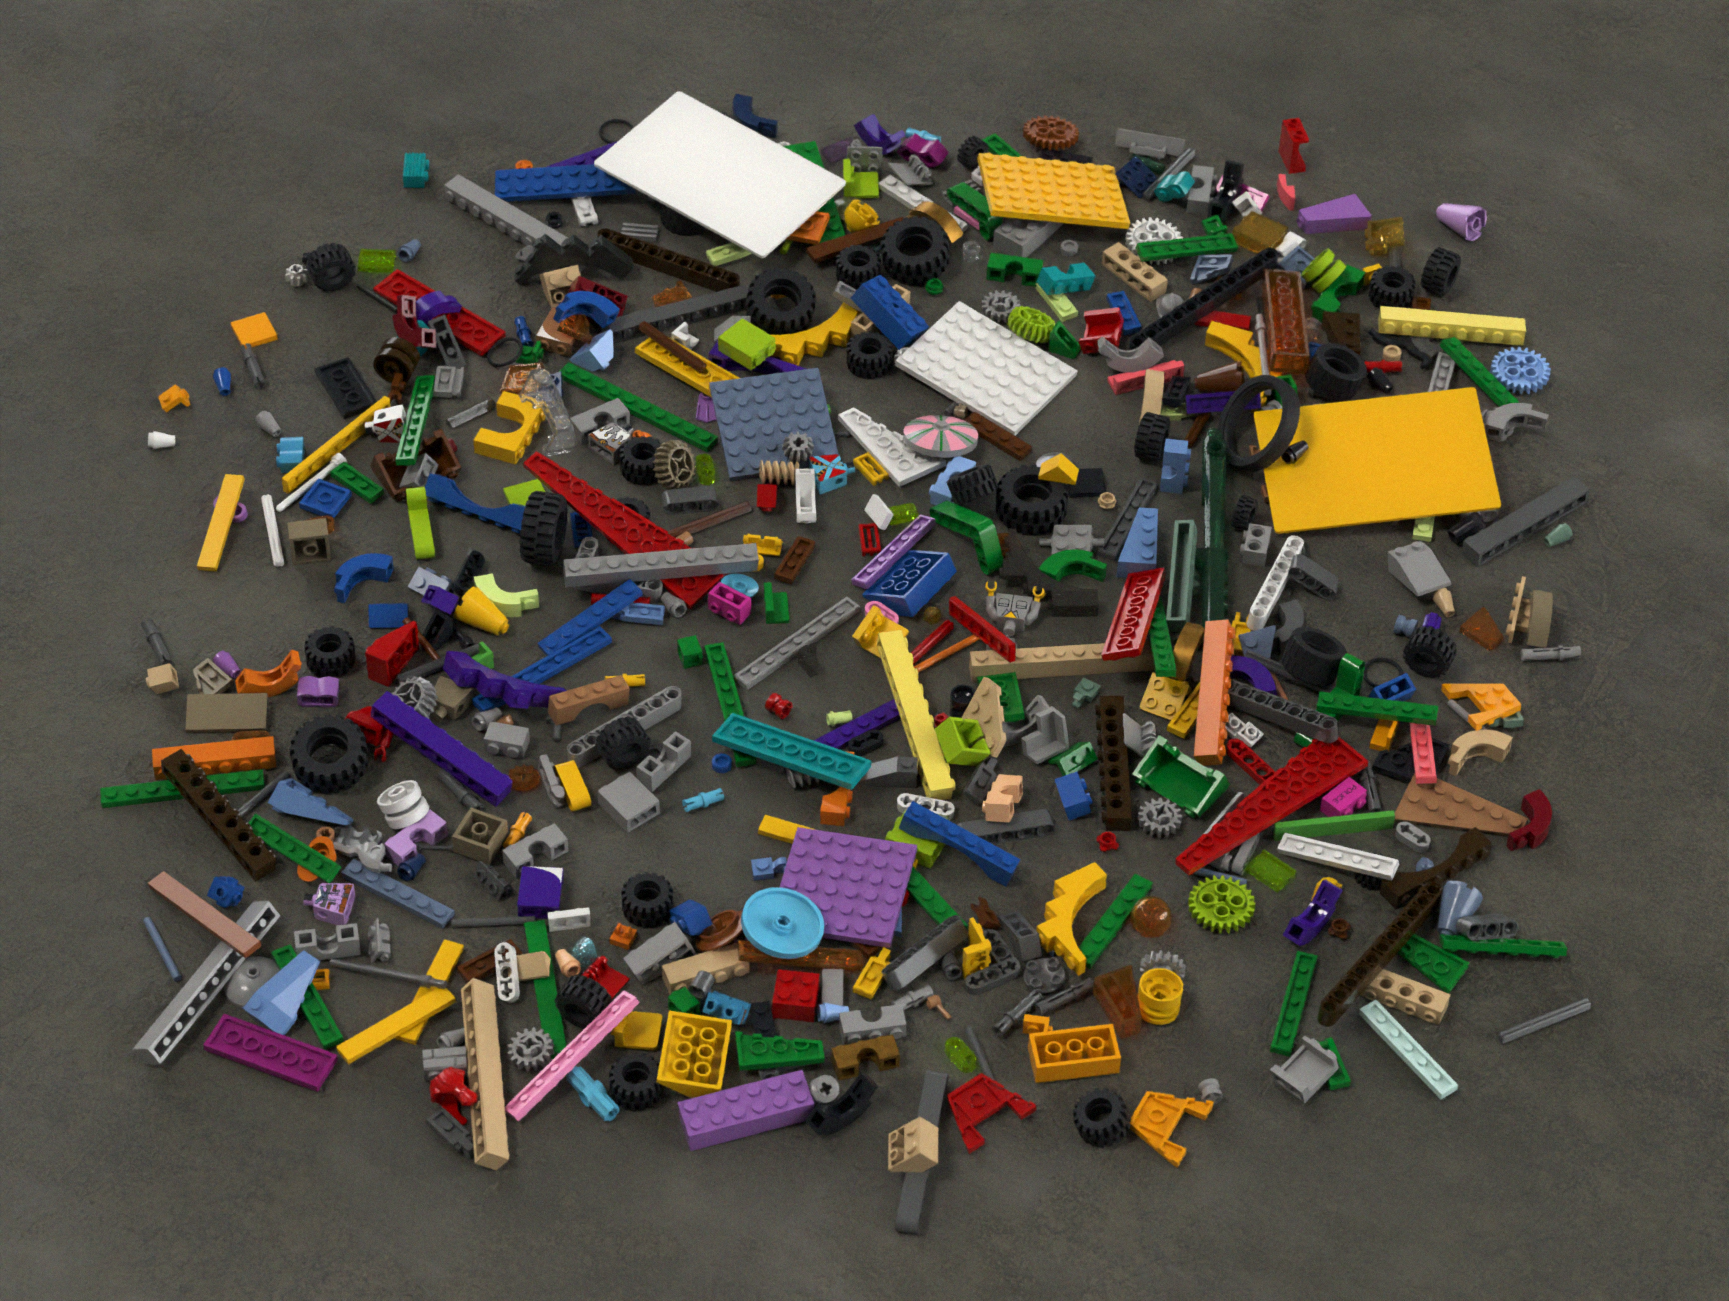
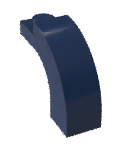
(742, 111)

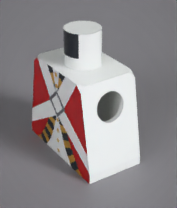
(387, 424)

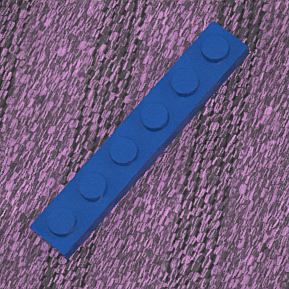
(591, 617)

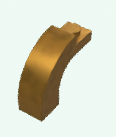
(941, 216)
(1186, 649)

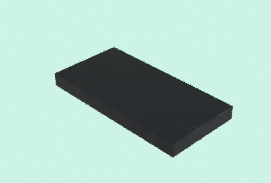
(345, 387)

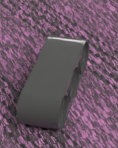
(689, 500)
(1313, 577)
(1486, 927)

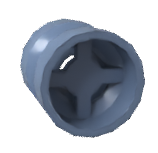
(1405, 626)

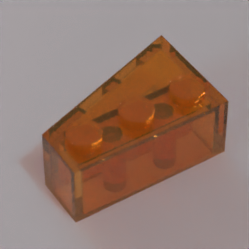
(1119, 1000)

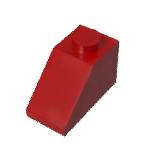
(767, 496)

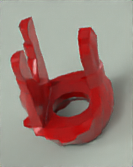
(449, 1089)

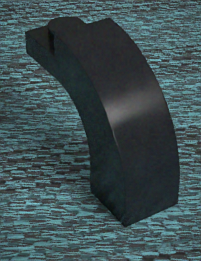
(1229, 191)
(839, 1114)

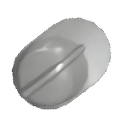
(1167, 302)

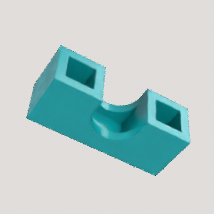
(1054, 281)

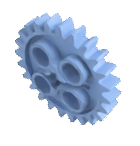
(1520, 370)

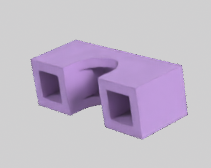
(428, 829)

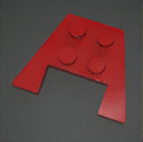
(978, 1101)

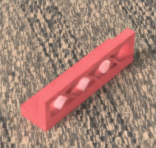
(1134, 381)

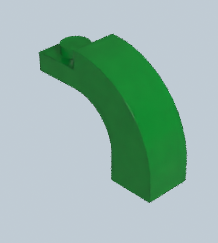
(1073, 562)

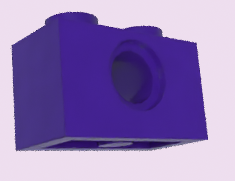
(440, 599)

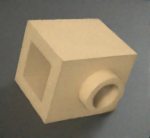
(162, 678)

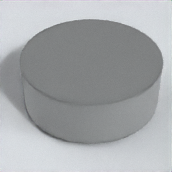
(1069, 248)

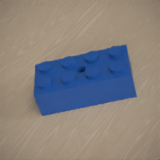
(889, 312)

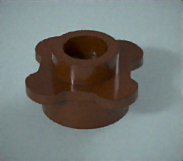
(1337, 924)

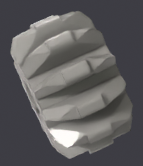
(797, 446)

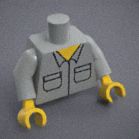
(1012, 611)

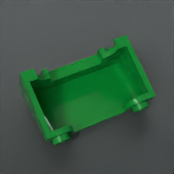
(1180, 778)

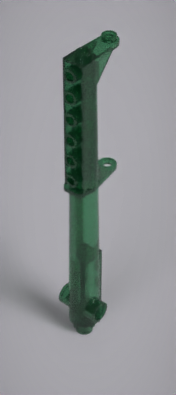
(1213, 558)

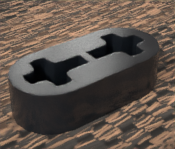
(865, 742)

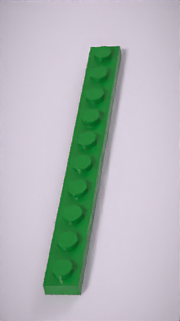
(639, 407)

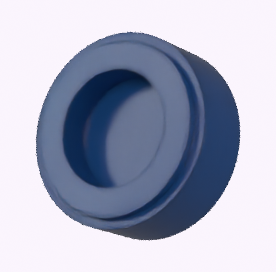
(721, 763)

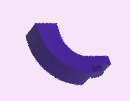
(876, 136)
(435, 304)
(1253, 672)
(1308, 924)

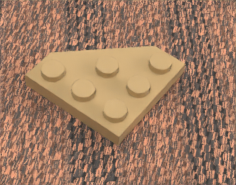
(987, 710)

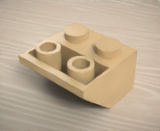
(557, 283)
(913, 1147)

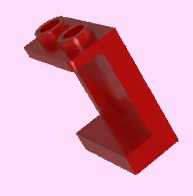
(1291, 137)
(1098, 324)

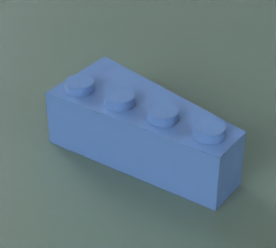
(1141, 544)

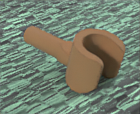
(935, 1002)

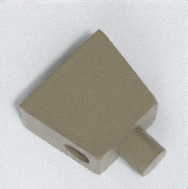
(451, 699)

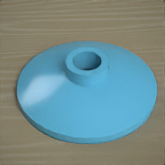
(741, 583)

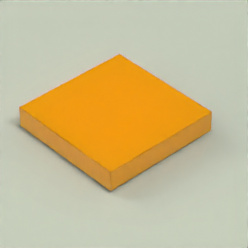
(254, 330)

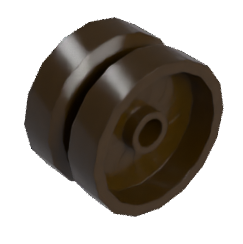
(396, 357)

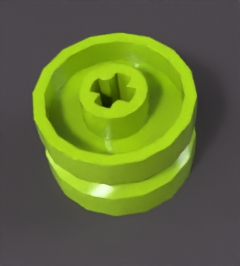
(1320, 268)

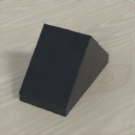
(439, 629)

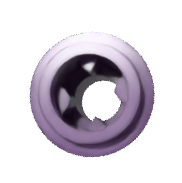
(227, 664)

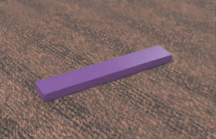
(893, 551)

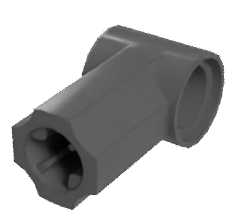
(701, 987)

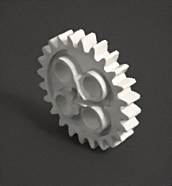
(1148, 232)

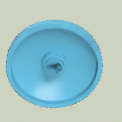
(782, 923)

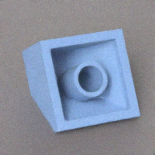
(597, 353)

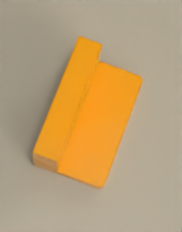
(1384, 734)

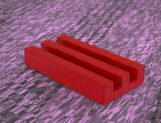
(870, 550)

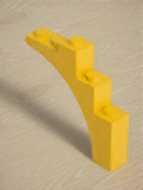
(816, 340)
(1240, 347)
(1070, 895)

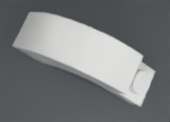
(805, 495)

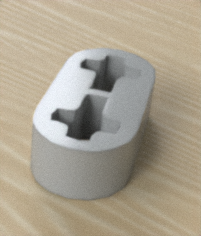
(1412, 836)

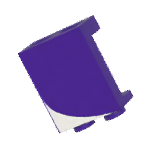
(540, 891)

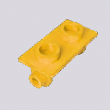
(765, 546)

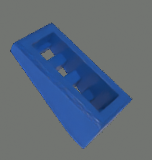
(576, 518)

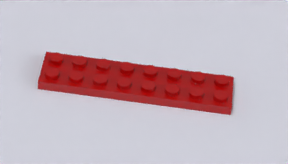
(466, 326)
(1134, 614)

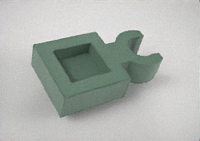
(1511, 721)

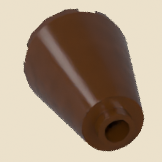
(1221, 379)

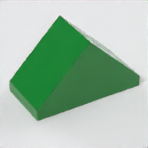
(1063, 342)

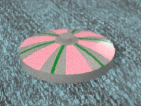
(940, 436)

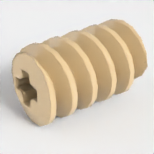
(777, 471)

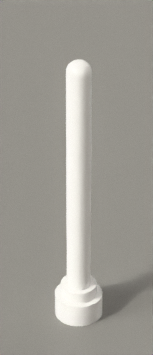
(335, 461)

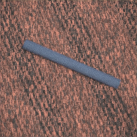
(162, 949)

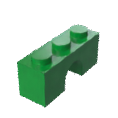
(1003, 265)

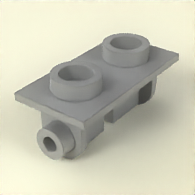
(378, 935)

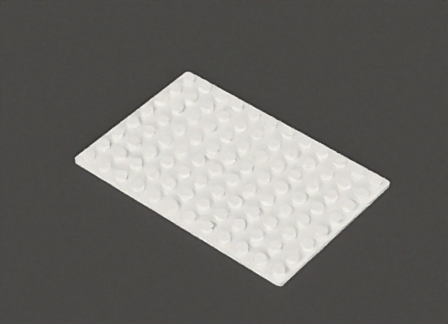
(720, 174)

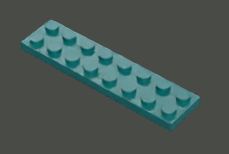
(792, 751)

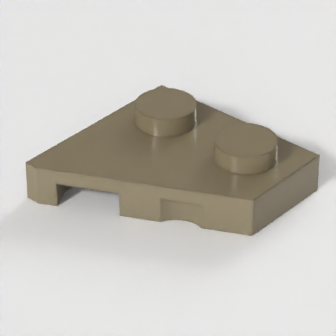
(211, 678)

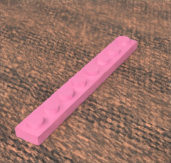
(571, 1055)

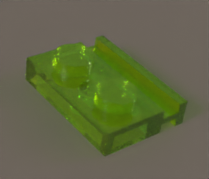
(376, 260)
(1270, 870)

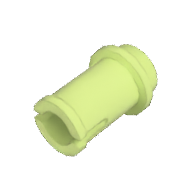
(838, 717)

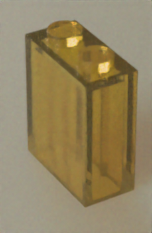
(1259, 233)

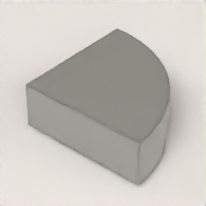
(524, 252)

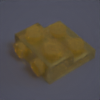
(1384, 234)

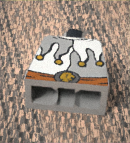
(609, 440)

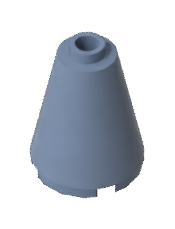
(1456, 903)

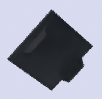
(1088, 484)

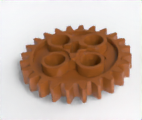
(1050, 132)

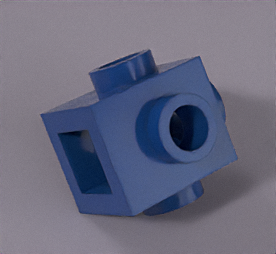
(226, 891)

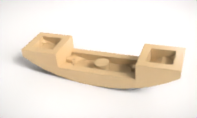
(1152, 392)

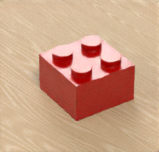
(795, 995)

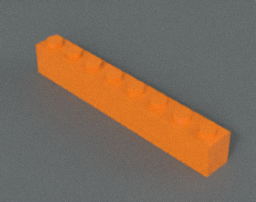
(1213, 692)

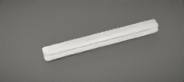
(272, 530)

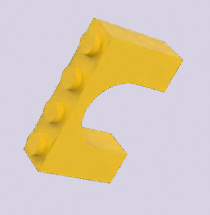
(510, 446)

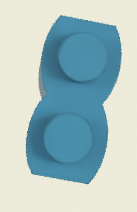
(291, 453)

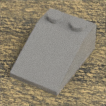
(1417, 568)

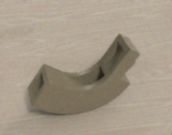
(1540, 618)

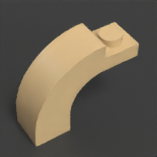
(1478, 743)

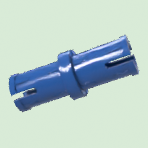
(523, 331)

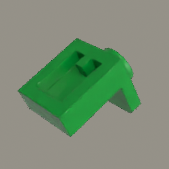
(531, 354)

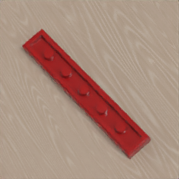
(982, 629)

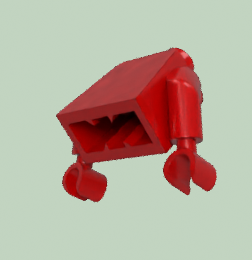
(374, 732)

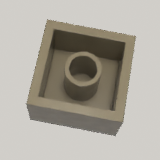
(309, 541)
(480, 836)

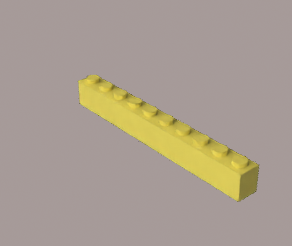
(915, 715)

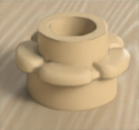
(1107, 500)

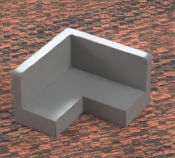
(1049, 738)

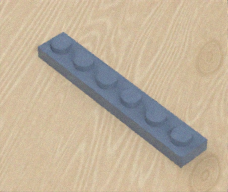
(398, 894)

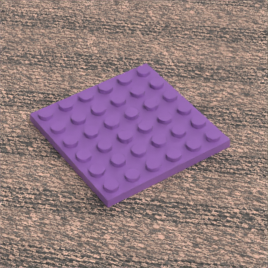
(852, 882)

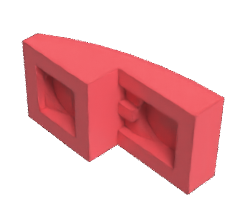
(1286, 192)

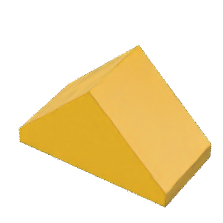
(1059, 470)

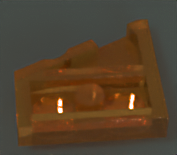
(672, 295)
(576, 327)
(1482, 629)

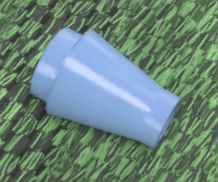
(830, 1012)

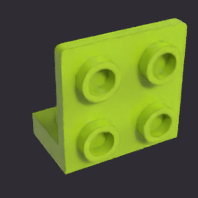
(859, 183)

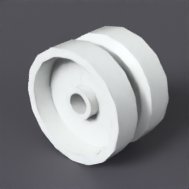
(403, 804)

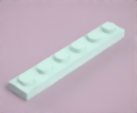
(1408, 1049)

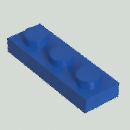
(1131, 322)

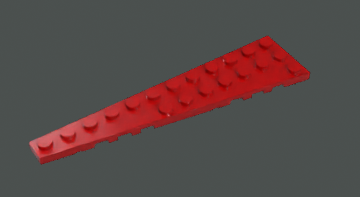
(619, 524)
(1290, 788)

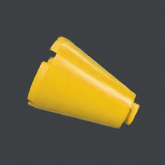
(481, 612)

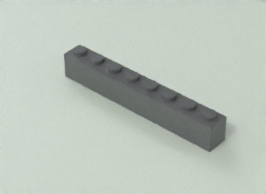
(1525, 521)

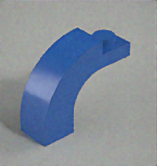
(588, 304)
(359, 569)

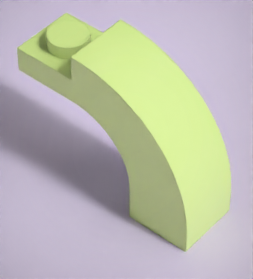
(508, 603)

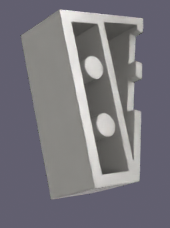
(659, 950)

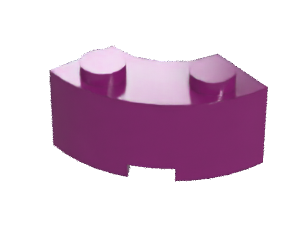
(928, 151)

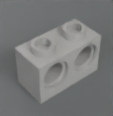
(1256, 544)

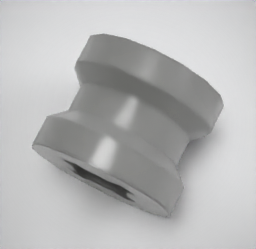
(1210, 1090)

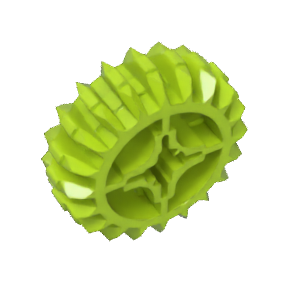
(1030, 324)

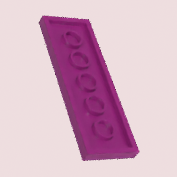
(270, 1052)

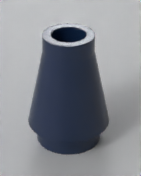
(409, 868)

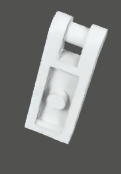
(584, 210)

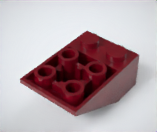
(584, 284)

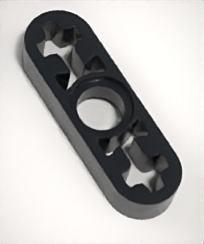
(462, 576)

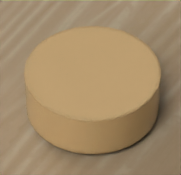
(1392, 353)

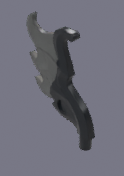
(1415, 346)

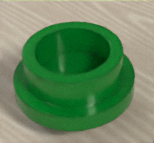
(934, 286)

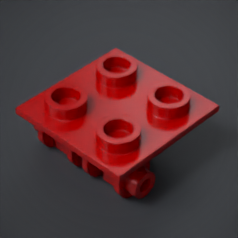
(606, 976)

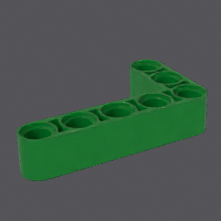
(974, 526)
(1348, 683)

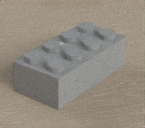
(1023, 236)

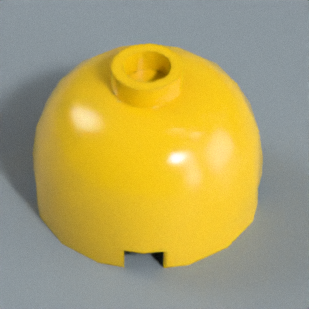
(859, 216)

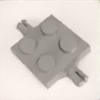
(1071, 537)

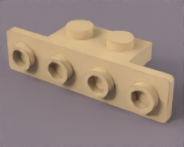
(1521, 615)

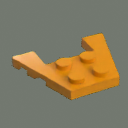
(1490, 699)
(1158, 1117)

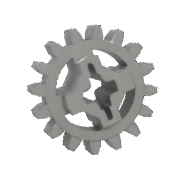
(1000, 305)
(1159, 817)
(1163, 961)
(530, 1049)

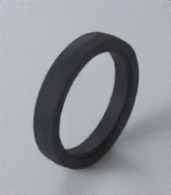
(1285, 430)

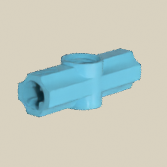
(592, 1093)

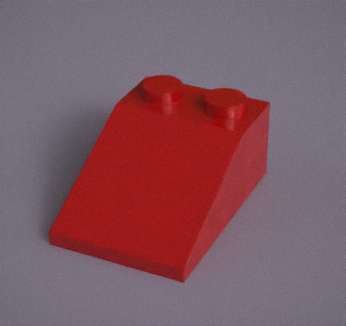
(391, 653)

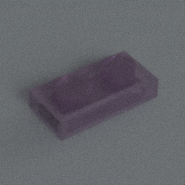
(837, 150)

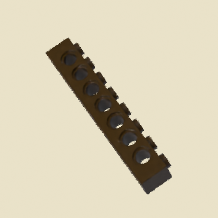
(1114, 764)
(256, 866)

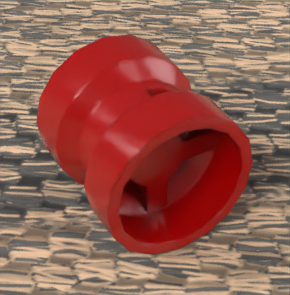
(778, 705)

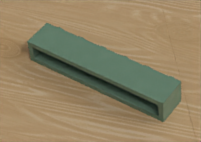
(1181, 575)

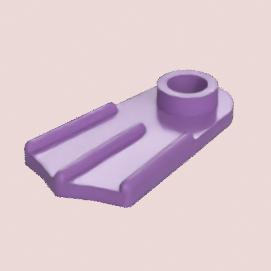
(705, 409)

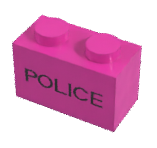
(1344, 799)

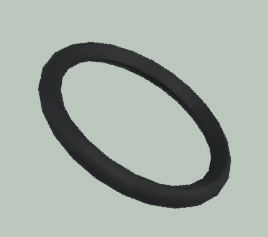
(612, 121)
(510, 361)
(1380, 659)

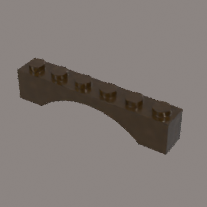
(1405, 885)

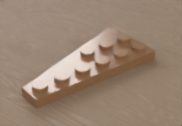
(1455, 809)

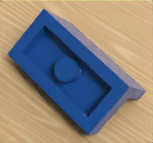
(387, 615)

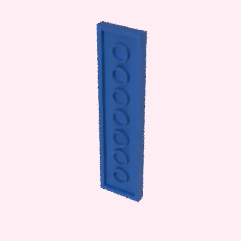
(557, 183)

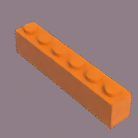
(223, 756)

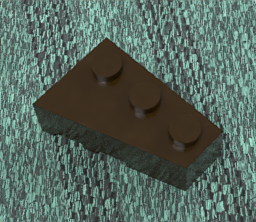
(1342, 329)

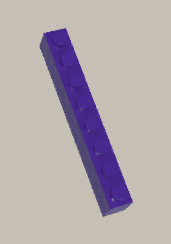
(441, 748)

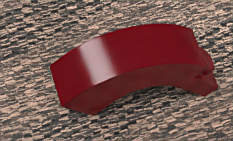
(407, 326)
(1539, 812)

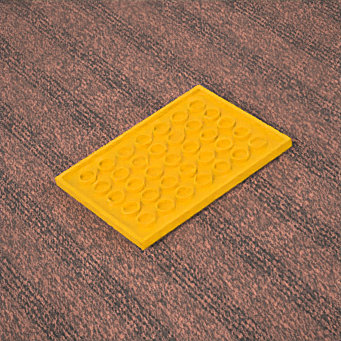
(1053, 191)

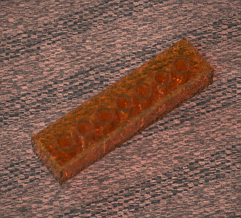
(1285, 321)

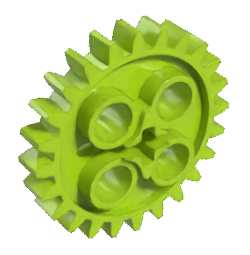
(1221, 904)

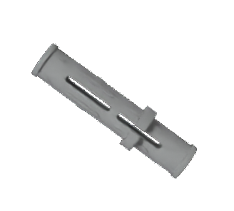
(1551, 653)

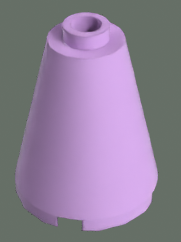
(1463, 219)

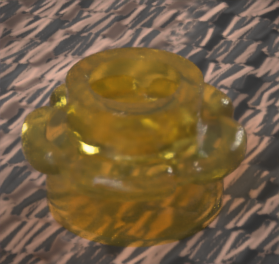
(932, 615)

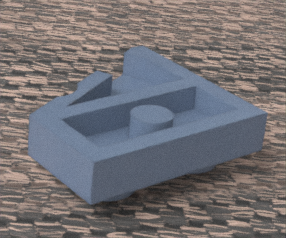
(1211, 266)
(1258, 641)

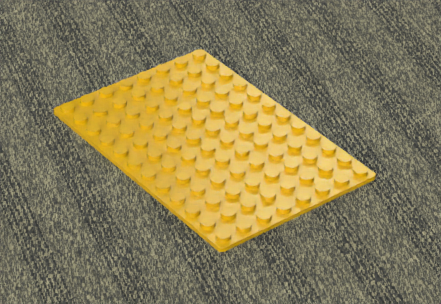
(1381, 461)

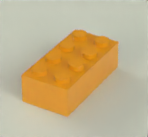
(1074, 1053)

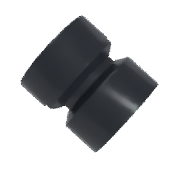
(960, 699)

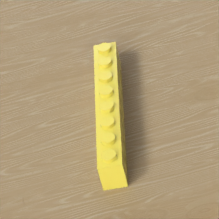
(1451, 324)

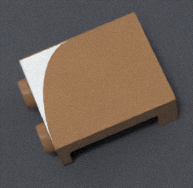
(552, 339)

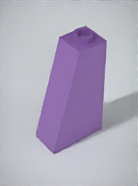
(1334, 216)

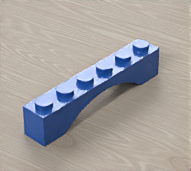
(445, 490)
(992, 860)

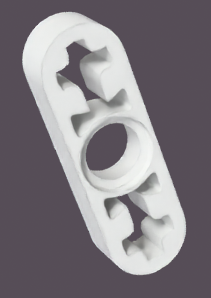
(941, 805)
(512, 980)

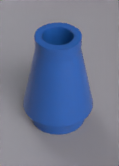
(222, 379)

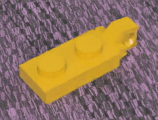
(871, 976)

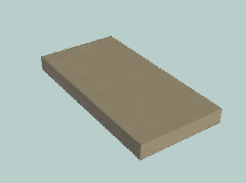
(226, 712)

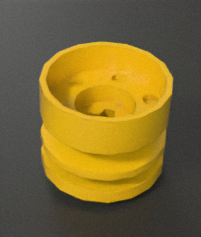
(1160, 996)

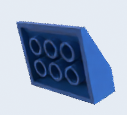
(912, 581)

